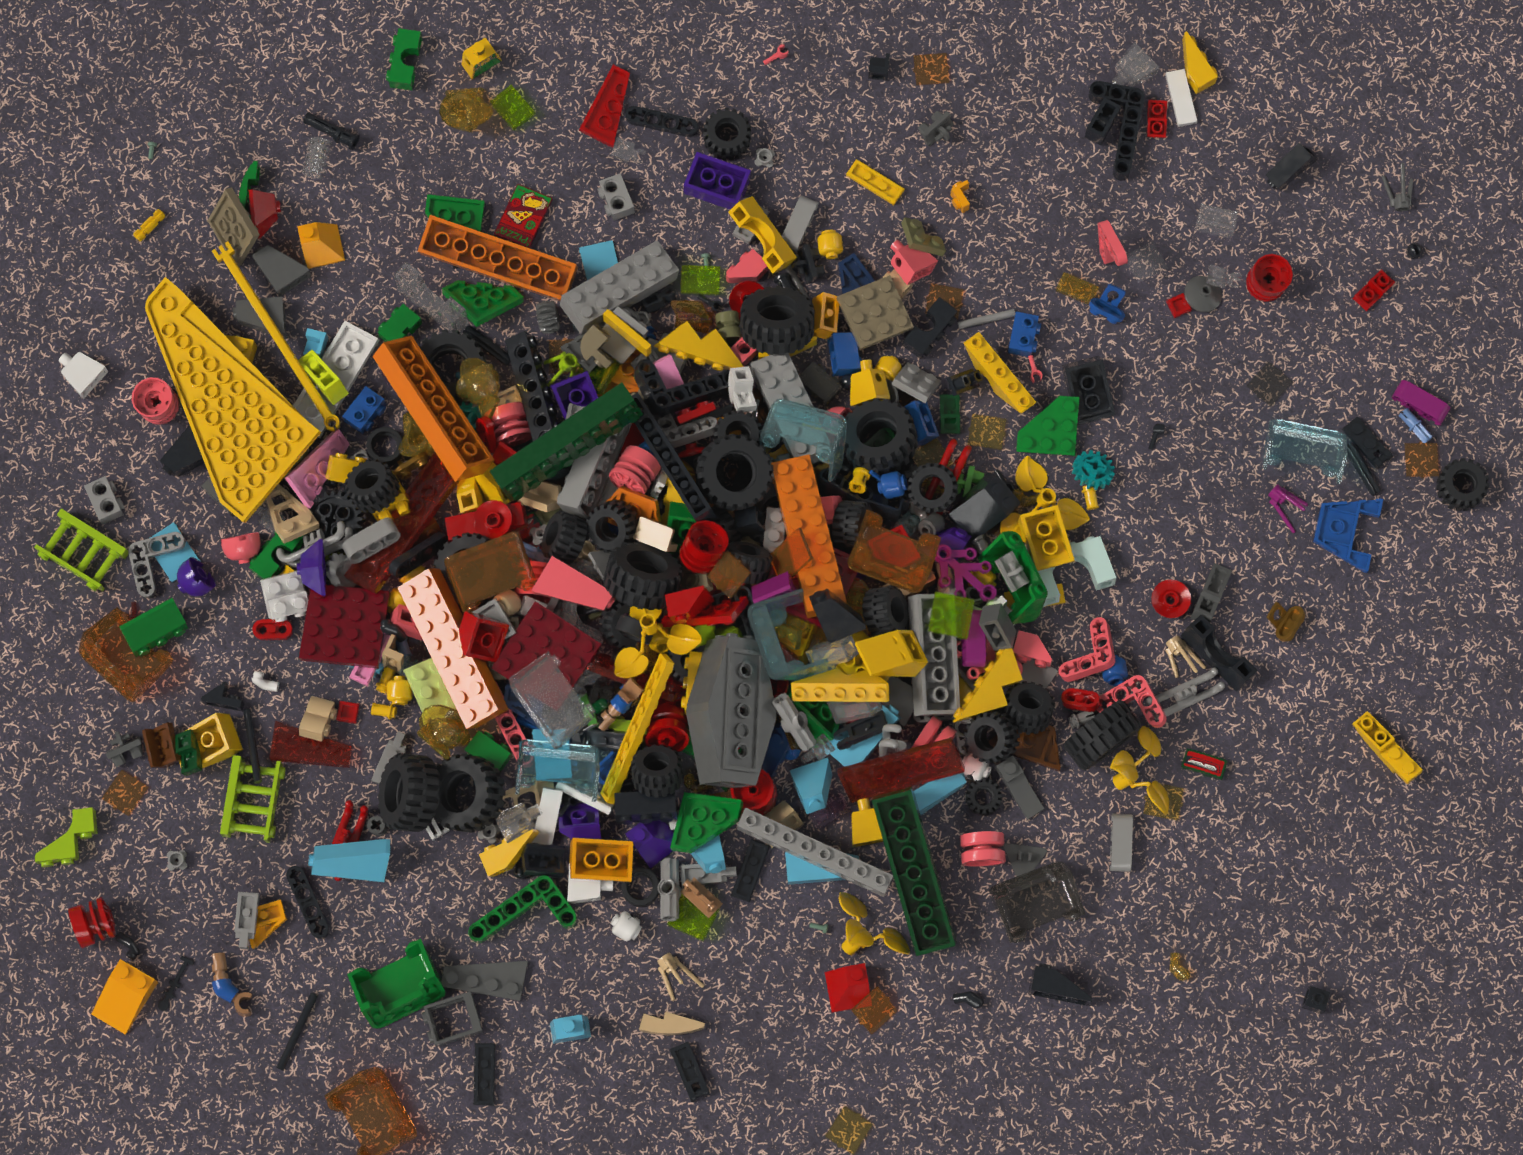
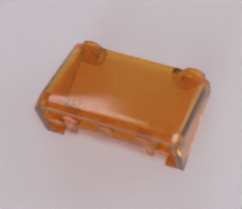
(892, 555)
(489, 570)
(112, 658)
(373, 1112)

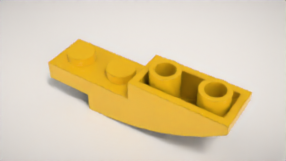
(1386, 748)

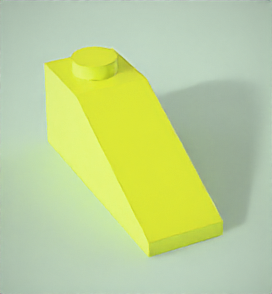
(323, 377)

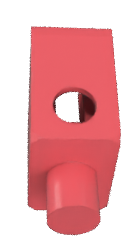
(911, 263)

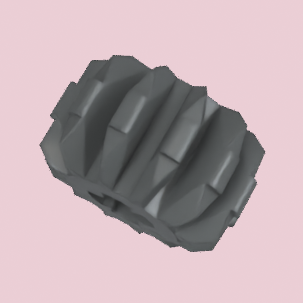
(548, 317)

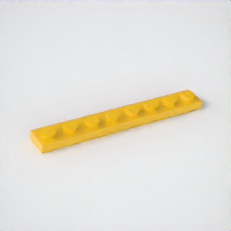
(637, 727)

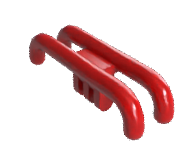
(944, 461)
(345, 836)

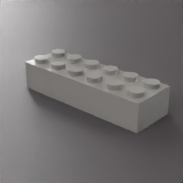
(619, 286)
(779, 380)
(590, 476)
(938, 682)

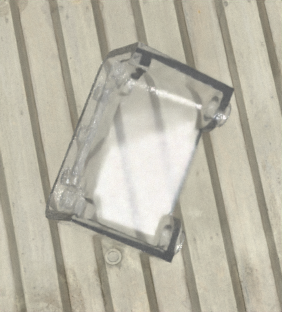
(551, 700)

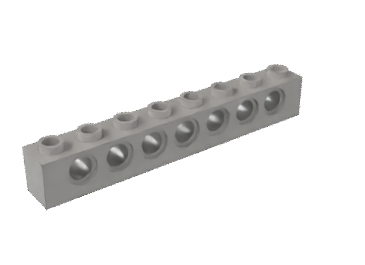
(814, 852)

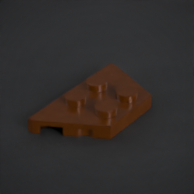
(1037, 748)

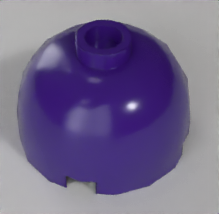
(193, 578)

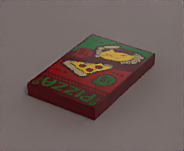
(523, 216)

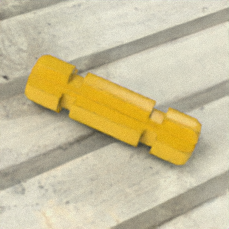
(149, 225)

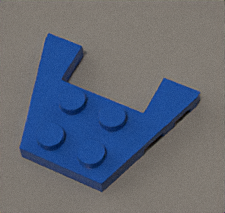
(1337, 529)

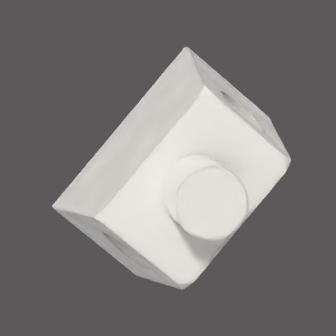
(82, 372)
(586, 890)

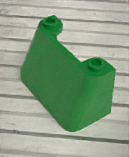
(1028, 598)
(398, 987)

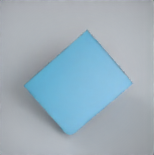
(315, 341)

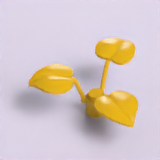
(1034, 477)
(680, 642)
(1128, 774)
(858, 936)

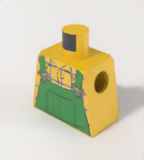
(480, 57)

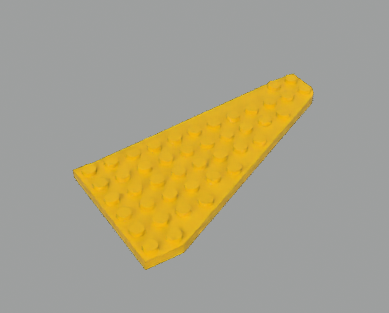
(236, 415)

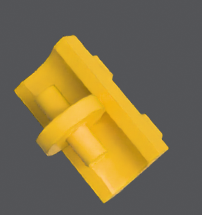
(400, 503)

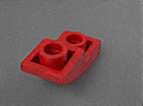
(1156, 118)
(1373, 290)

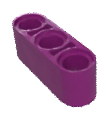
(1421, 401)
(975, 646)

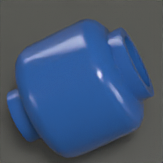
(892, 485)
(1117, 673)

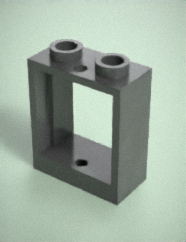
(472, 1011)

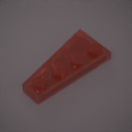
(292, 748)

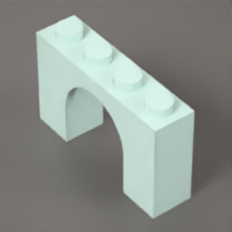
(1094, 557)

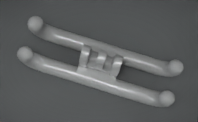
(294, 558)
(1186, 694)
(888, 744)

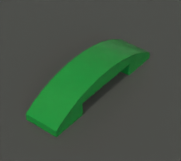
(250, 178)

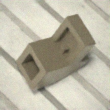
(591, 346)

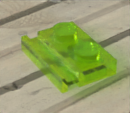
(512, 107)
(700, 280)

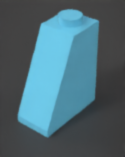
(813, 784)
(710, 856)

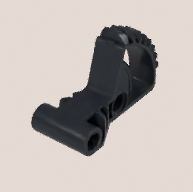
(877, 501)

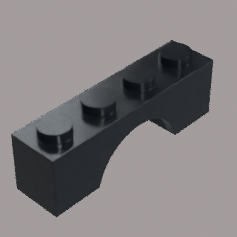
(1232, 669)

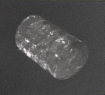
(315, 156)

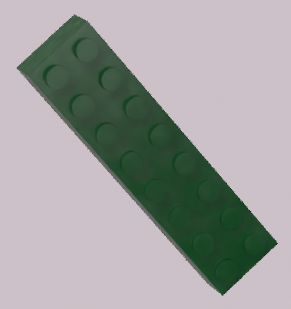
(566, 442)
(914, 871)

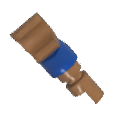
(621, 703)
(223, 986)

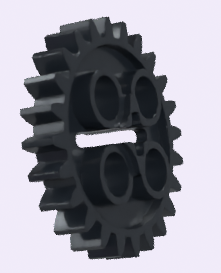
(336, 514)

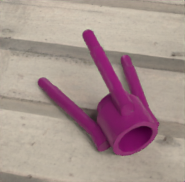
(1280, 495)

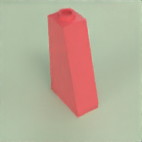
(569, 585)

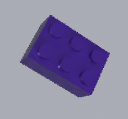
(716, 181)

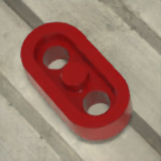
(485, 430)
(273, 629)
(1081, 699)

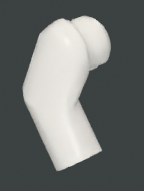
(264, 684)

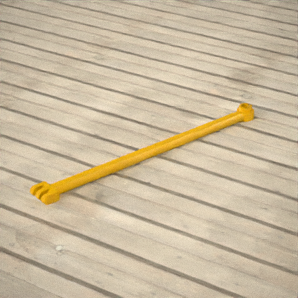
(226, 256)

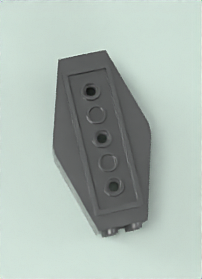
(727, 679)

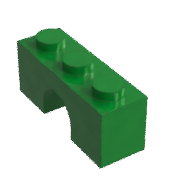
(406, 43)
(264, 564)

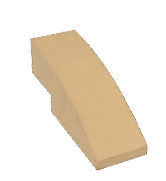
(670, 1025)

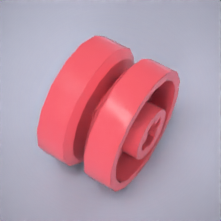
(930, 732)
(982, 848)

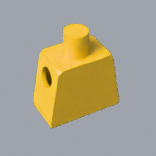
(868, 385)
(865, 825)

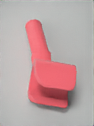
(778, 54)
(1034, 369)

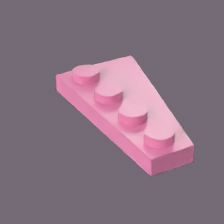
(310, 473)

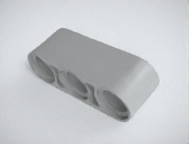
(799, 221)
(371, 540)
(1121, 842)

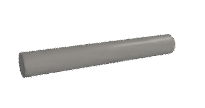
(986, 319)

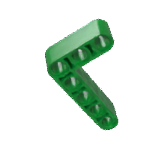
(522, 907)

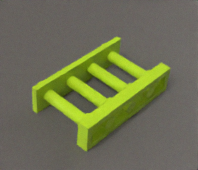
(83, 531)
(236, 787)

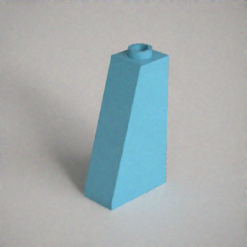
(862, 750)
(938, 790)
(352, 860)
(803, 872)

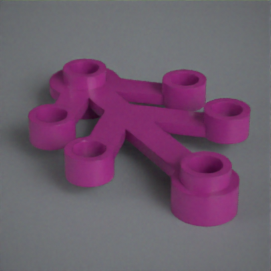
(961, 571)

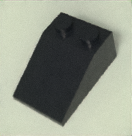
(1089, 382)
(984, 506)
(1053, 985)

